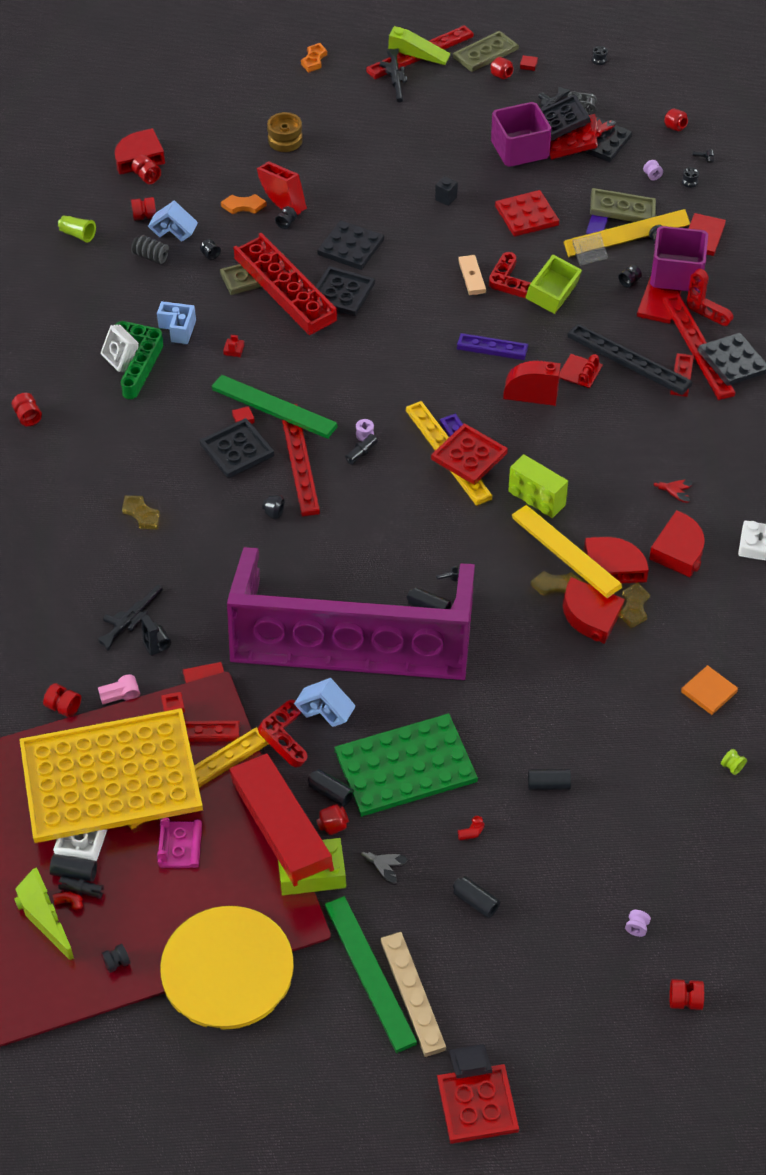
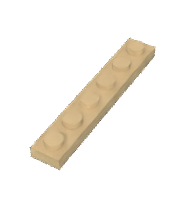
(413, 994)

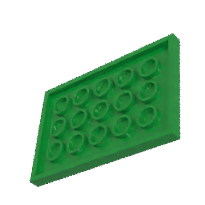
(405, 764)

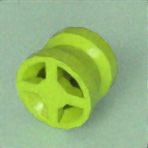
(733, 761)

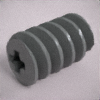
(150, 249)

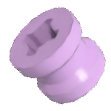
(653, 170)
(364, 428)
(637, 923)

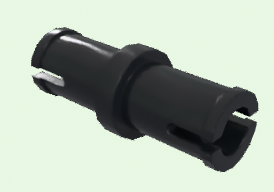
(361, 449)
(81, 887)

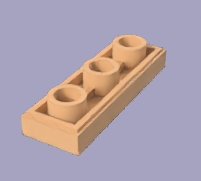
(472, 275)

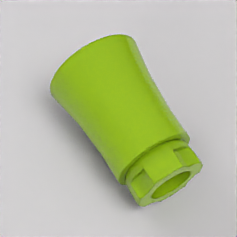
(79, 228)

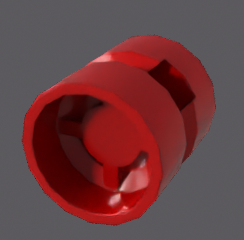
(146, 169)
(143, 208)
(26, 409)
(62, 700)
(686, 994)

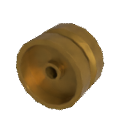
(284, 132)

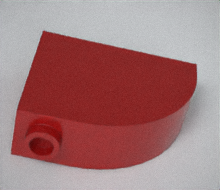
(138, 144)
(282, 186)
(533, 382)
(679, 545)
(618, 558)
(590, 610)

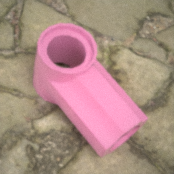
(125, 689)

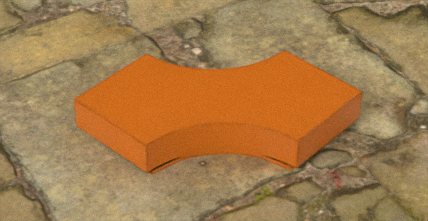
(312, 60)
(237, 204)

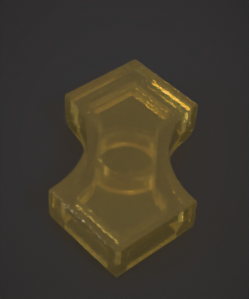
(146, 517)
(547, 583)
(635, 598)

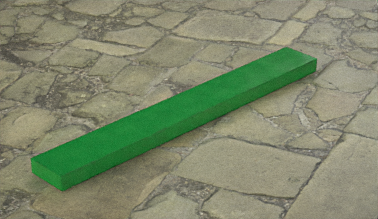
(275, 406)
(370, 975)

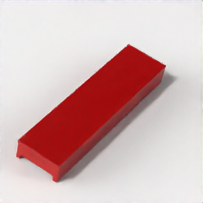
(286, 285)
(281, 819)

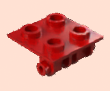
(581, 370)

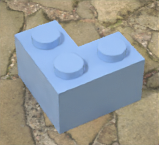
(173, 219)
(177, 318)
(327, 700)

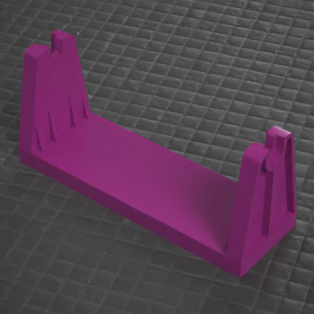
(347, 633)

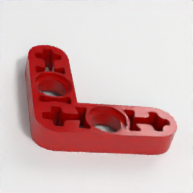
(504, 277)
(699, 304)
(278, 732)

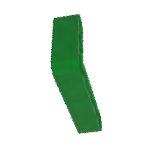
(149, 348)

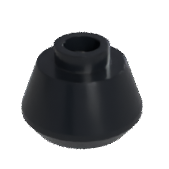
(274, 506)

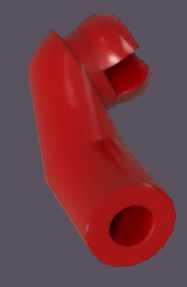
(474, 829)
(65, 897)

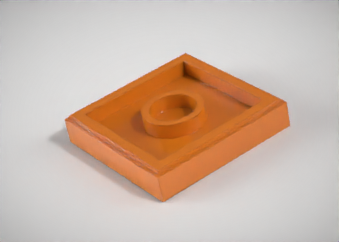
(709, 690)

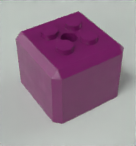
(521, 134)
(677, 256)

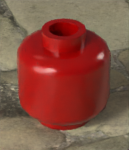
(501, 68)
(676, 119)
(332, 819)

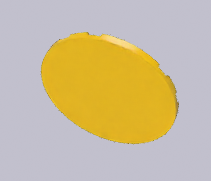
(227, 967)

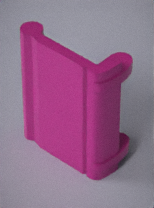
(179, 844)

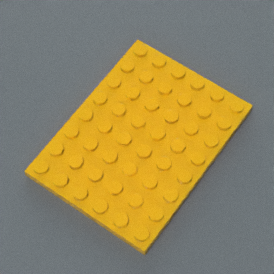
(109, 775)

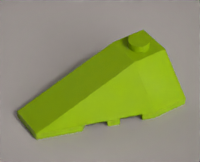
(416, 46)
(39, 910)

